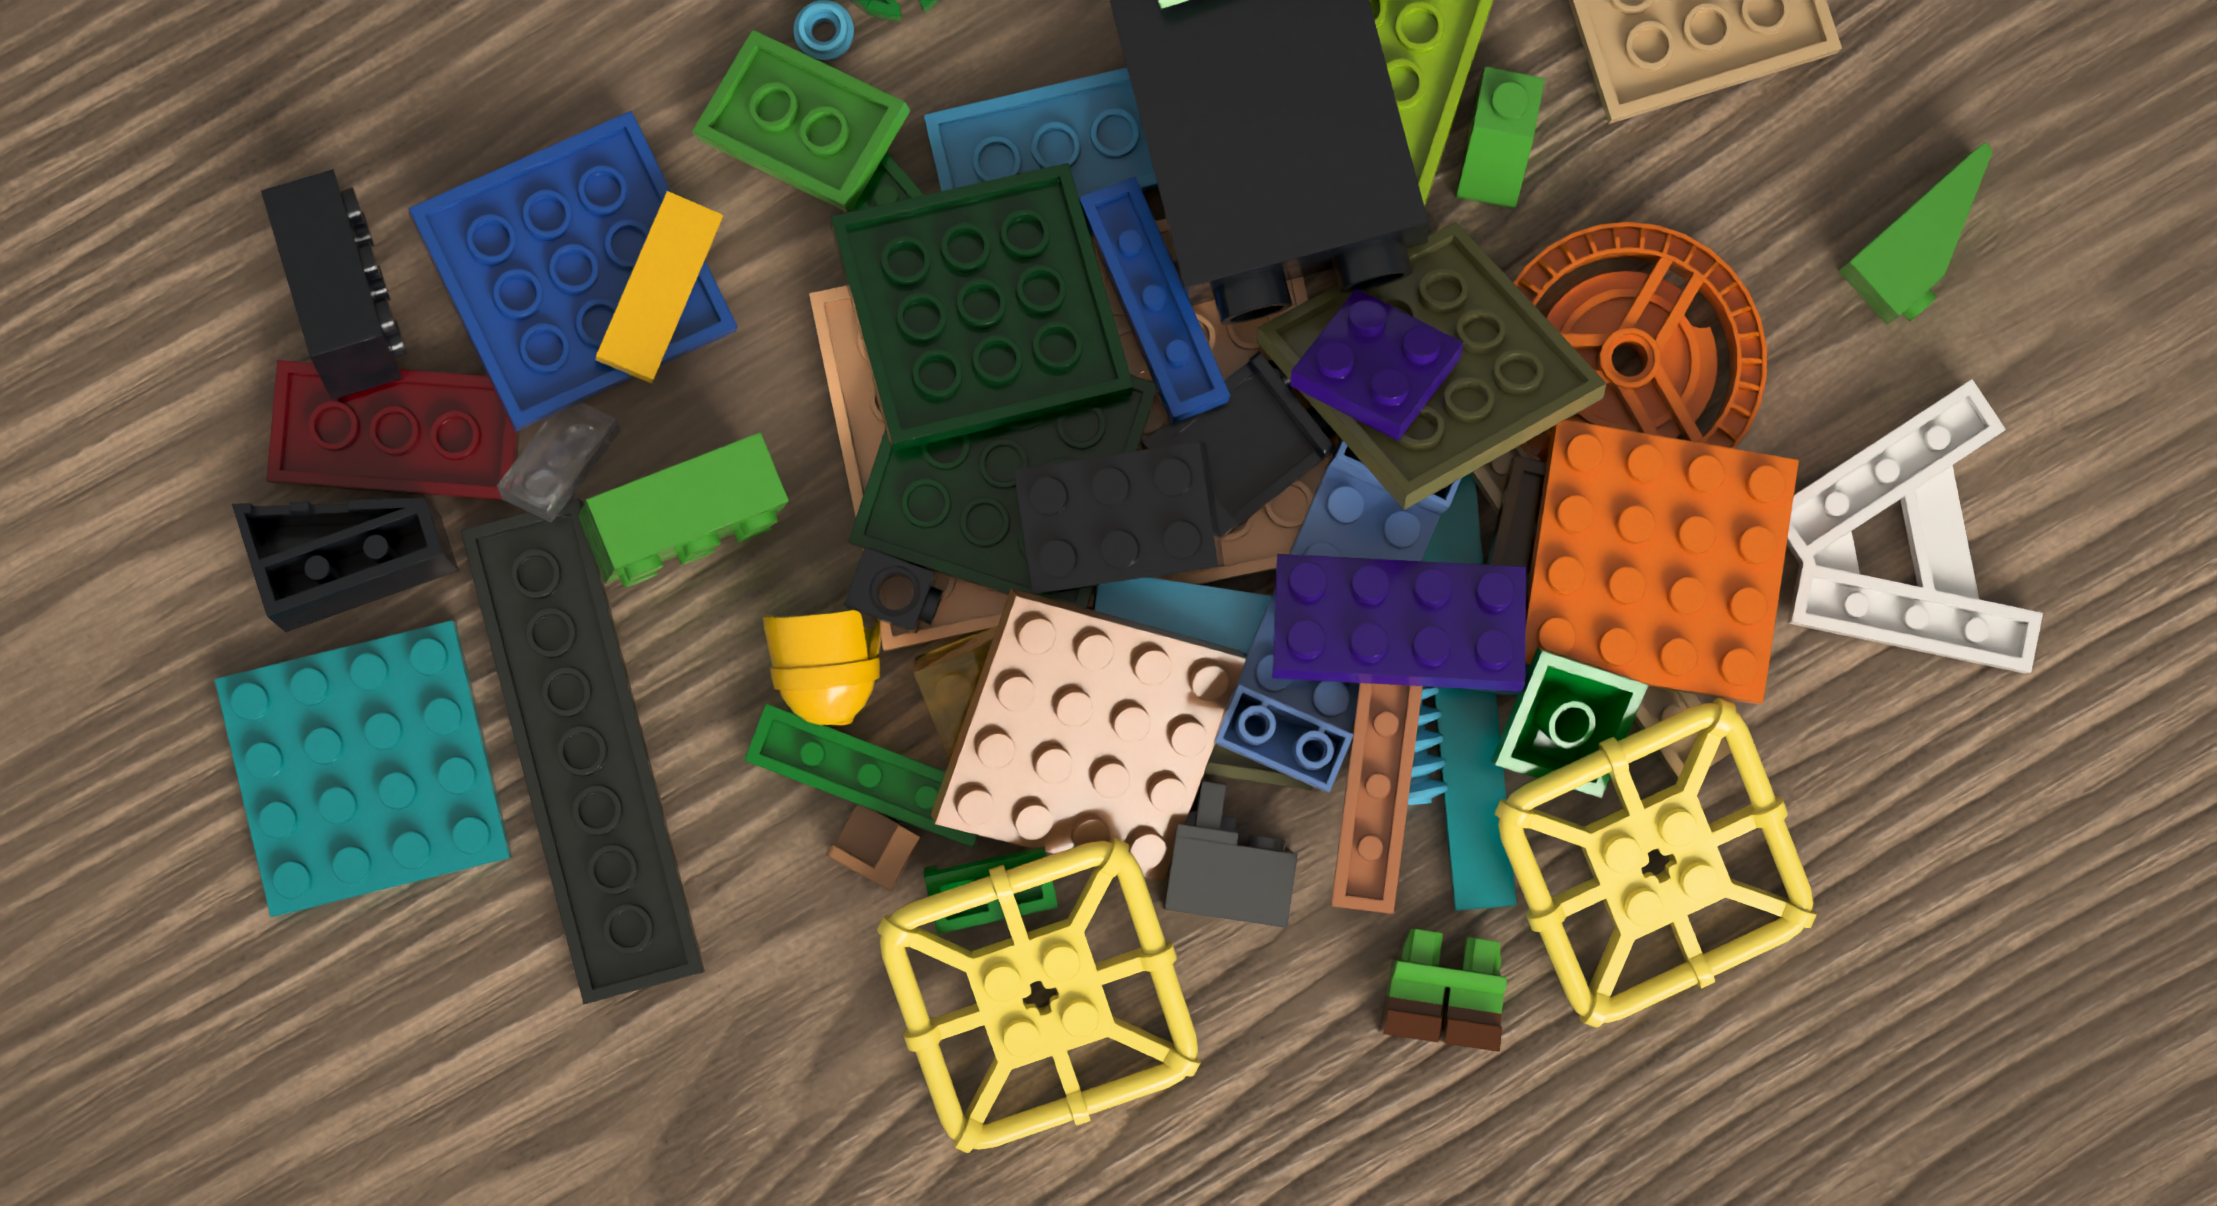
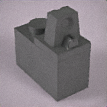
(1223, 879)

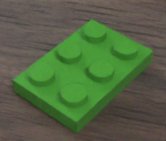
(801, 121)

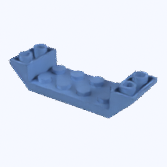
(1307, 723)

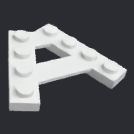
(1944, 608)

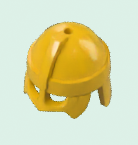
(823, 663)

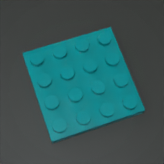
(363, 768)

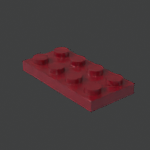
(400, 437)

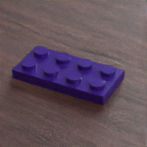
(1399, 622)

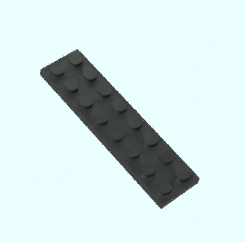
(582, 753)

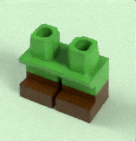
(1471, 999)

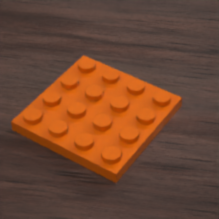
(1660, 559)

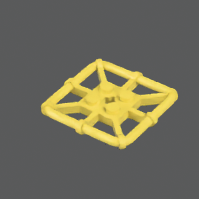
(1619, 848)
(1003, 976)

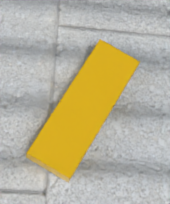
(659, 287)

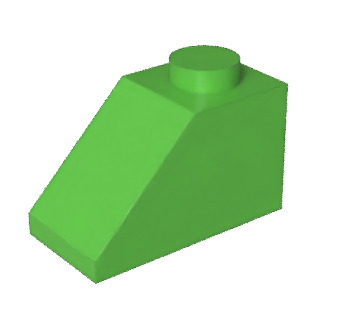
(1499, 137)

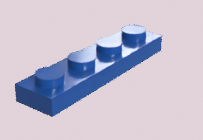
(1154, 300)

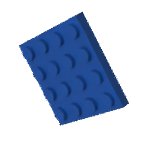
(543, 261)

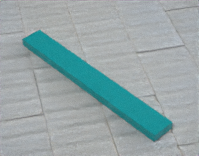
(1471, 733)

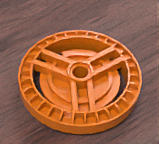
(1649, 318)

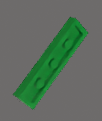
(850, 769)

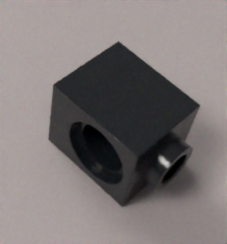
(874, 571)

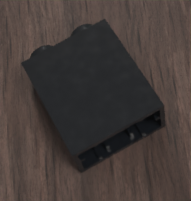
(1273, 146)

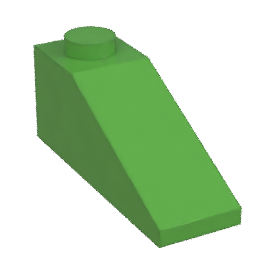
(1917, 247)

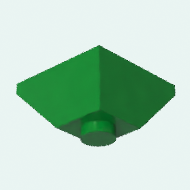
(1565, 716)

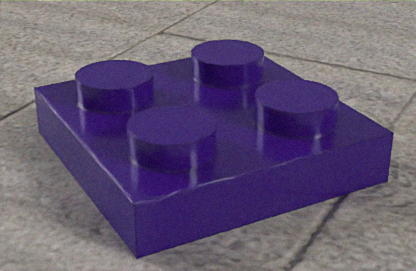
(1376, 364)

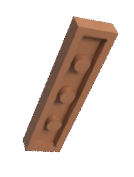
(1376, 797)

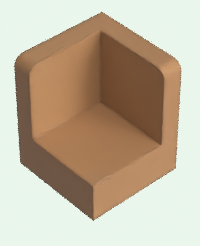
(874, 846)

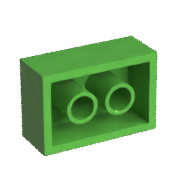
(683, 511)

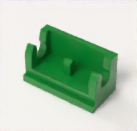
(1028, 901)

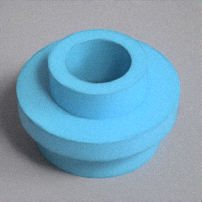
(817, 13)

